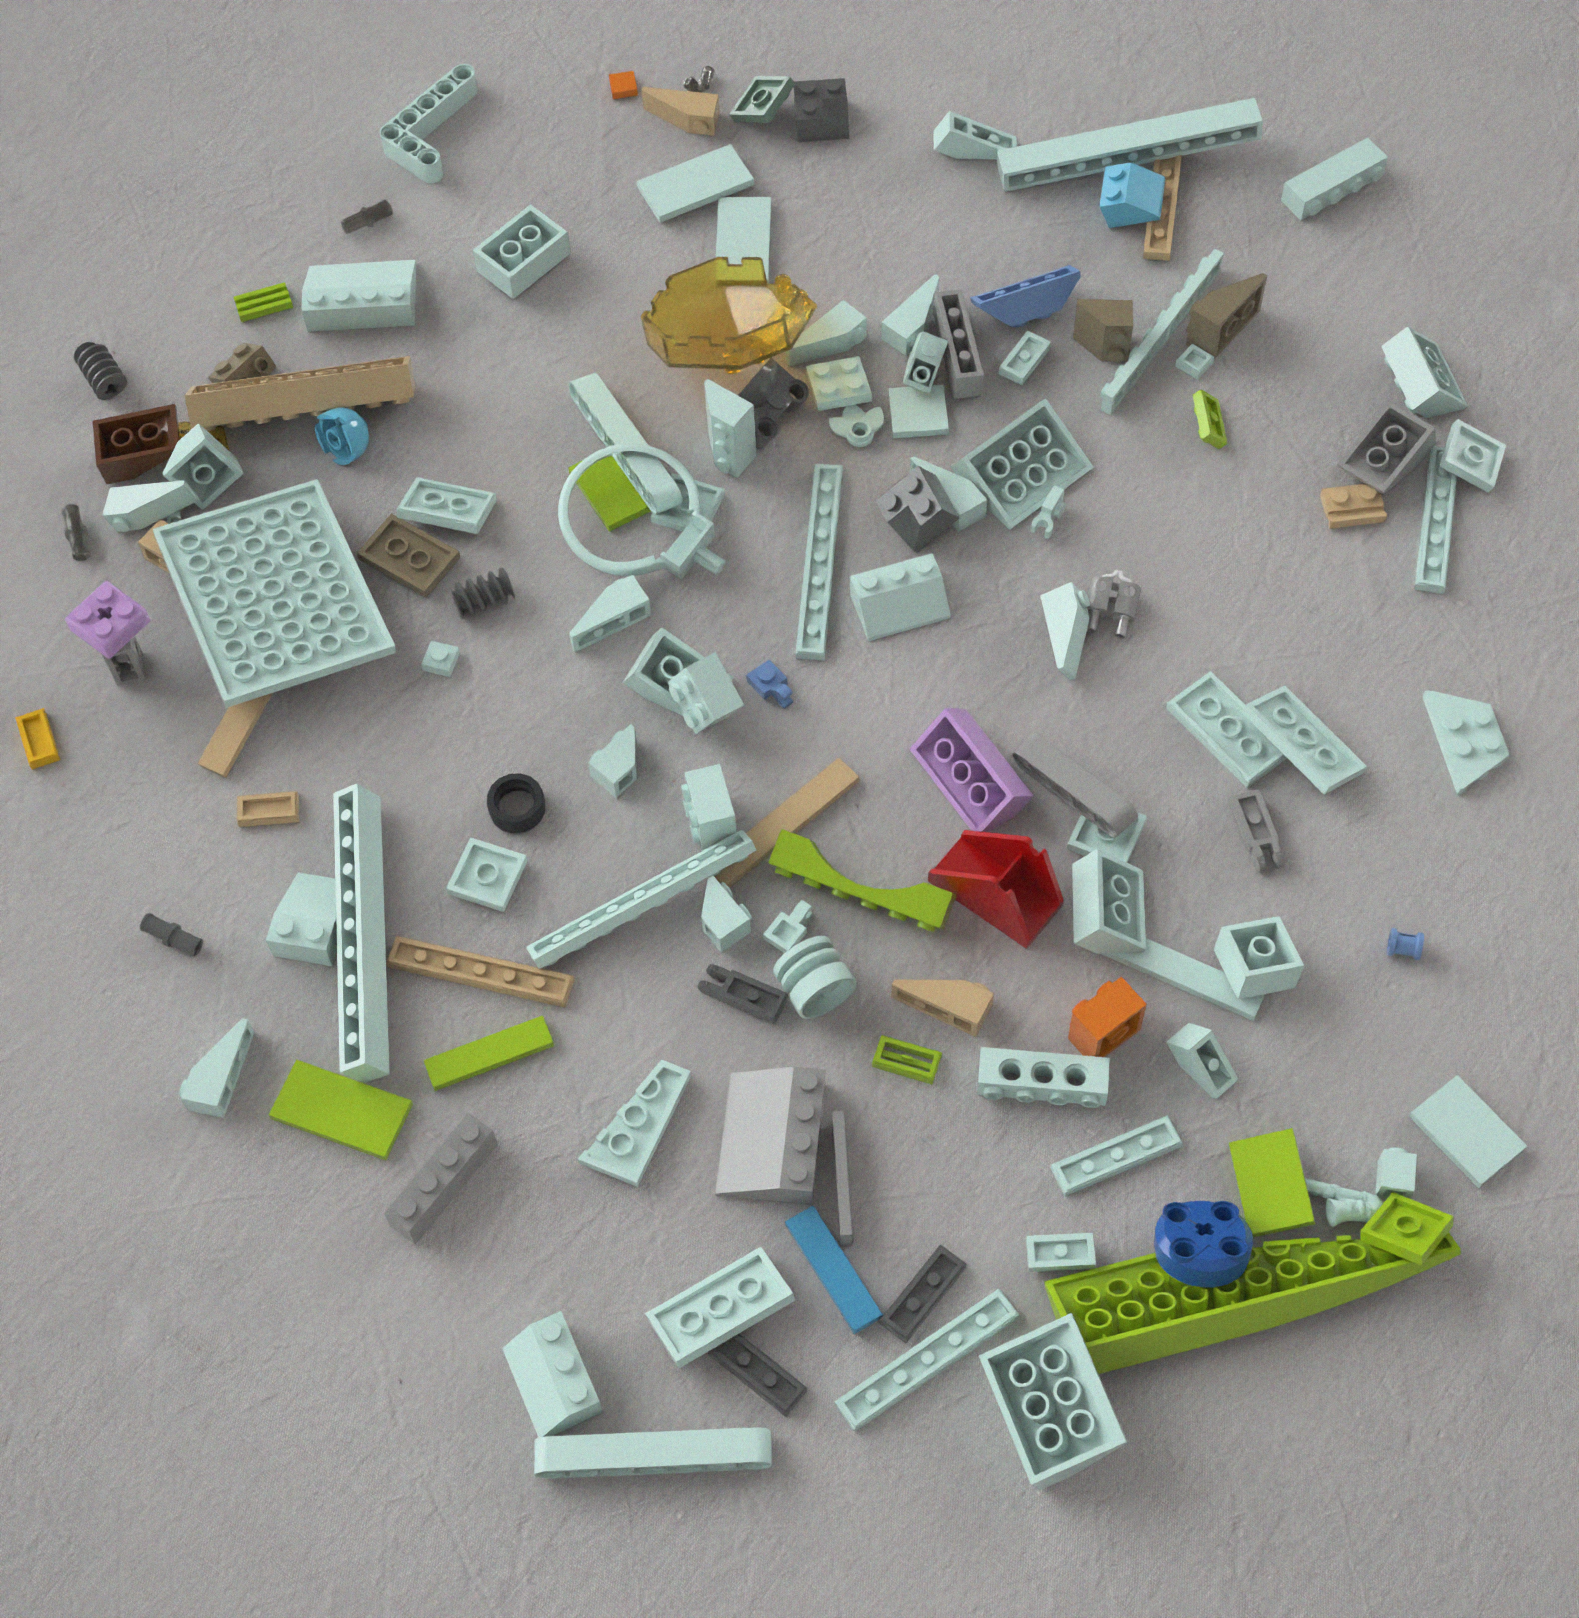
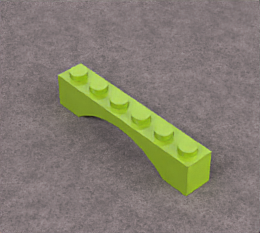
(921, 901)

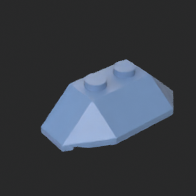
(1029, 298)

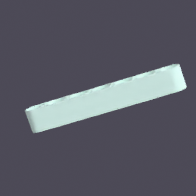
(615, 428)
(653, 1453)

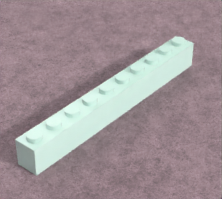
(1127, 143)
(360, 935)

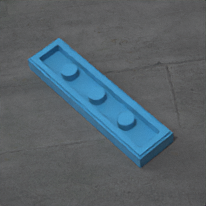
(833, 1270)

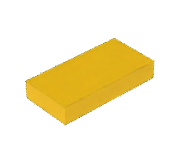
(37, 738)

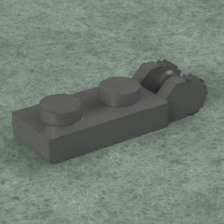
(745, 993)

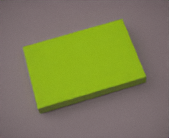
(610, 493)
(1272, 1183)

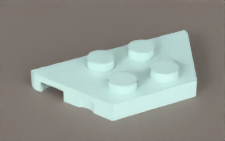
(1466, 737)

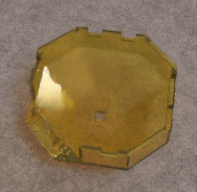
(725, 316)

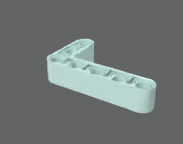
(405, 132)

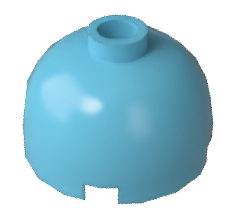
(342, 434)

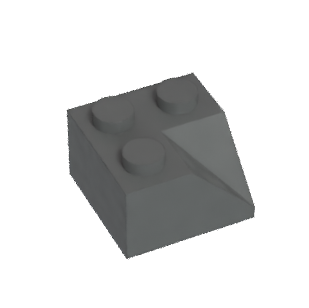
(821, 110)
(918, 508)

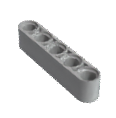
(1075, 785)

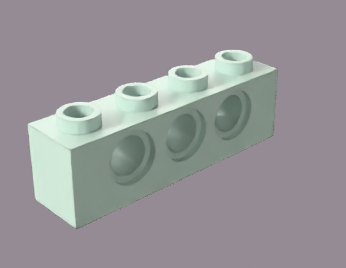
(1057, 1067)

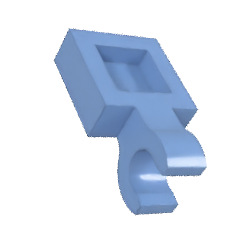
(769, 681)

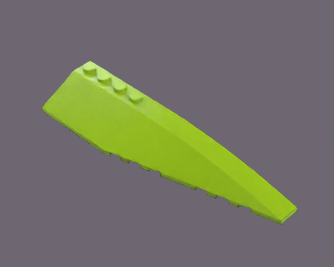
(1142, 1313)

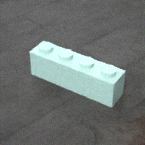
(1334, 179)

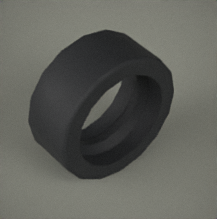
(512, 783)

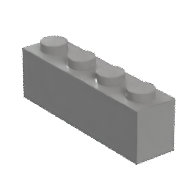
(961, 352)
(441, 1178)

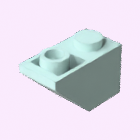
(924, 361)
(616, 763)
(722, 917)

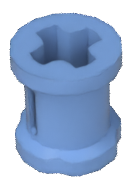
(1405, 944)

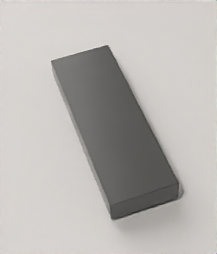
(923, 1294)
(759, 1373)

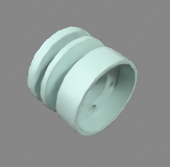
(814, 977)

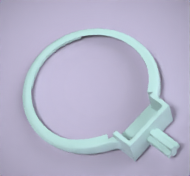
(684, 552)

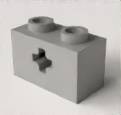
(127, 664)

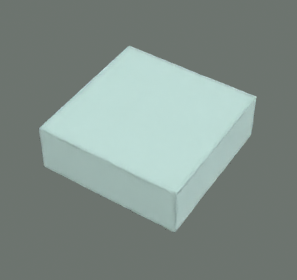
(1194, 361)

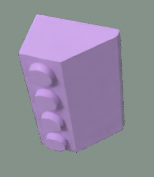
(970, 771)

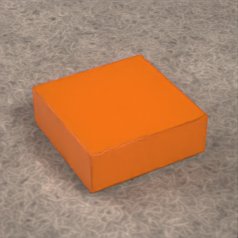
(623, 84)

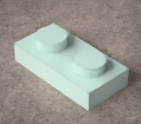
(1024, 357)
(1060, 1252)

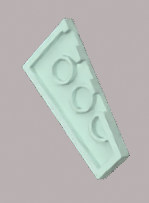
(634, 1134)

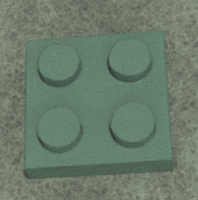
(762, 99)

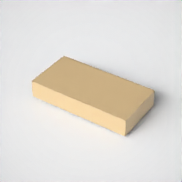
(268, 809)

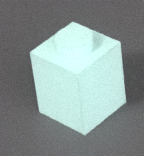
(1396, 1173)

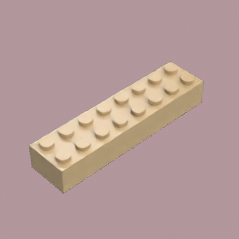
(300, 393)

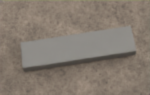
(843, 1178)

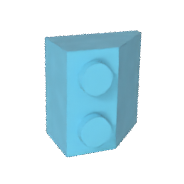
(1131, 195)

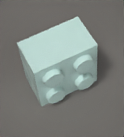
(705, 693)
(708, 806)
(1258, 957)

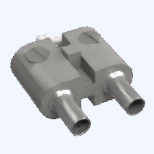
(1112, 600)

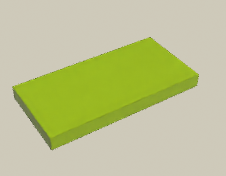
(341, 1109)

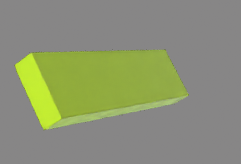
(488, 1053)

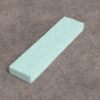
(1116, 1155)

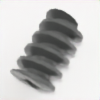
(100, 370)
(482, 592)

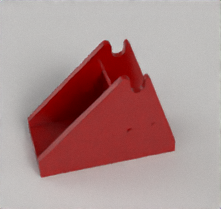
(1001, 882)

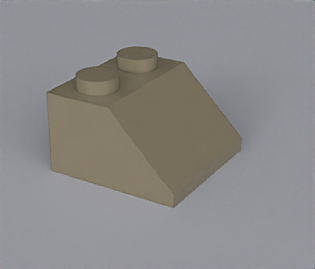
(1104, 328)

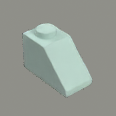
(1203, 1059)

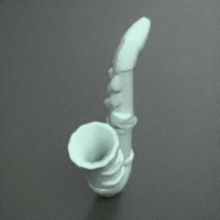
(1345, 1203)

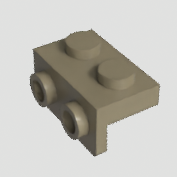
(246, 362)

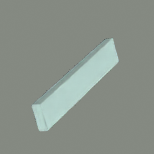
(1436, 526)
(1189, 976)
(926, 1360)

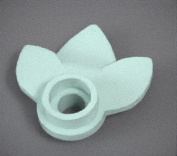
(857, 422)

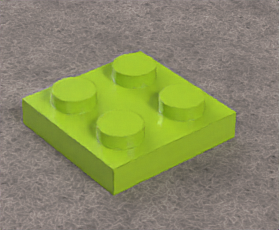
(1407, 1228)

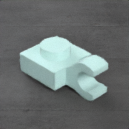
(1050, 509)
(789, 930)

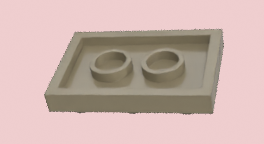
(408, 555)

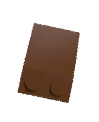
(134, 442)

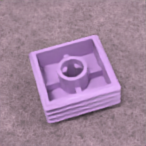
(107, 619)

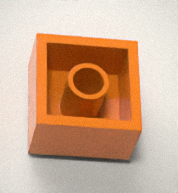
(1106, 1019)

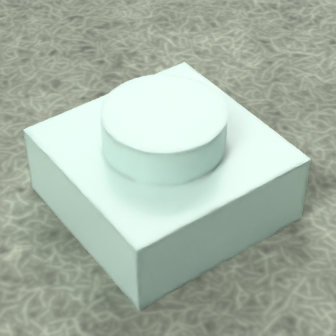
(440, 658)

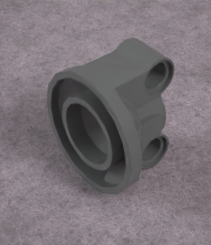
(771, 397)

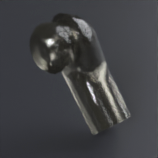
(702, 83)

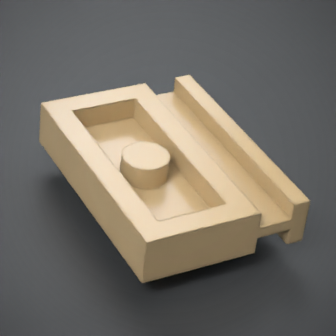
(1352, 505)

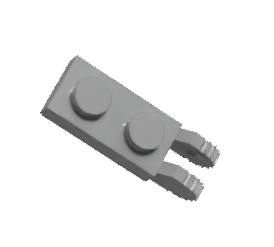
(1256, 828)

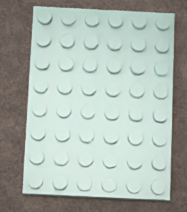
(273, 592)

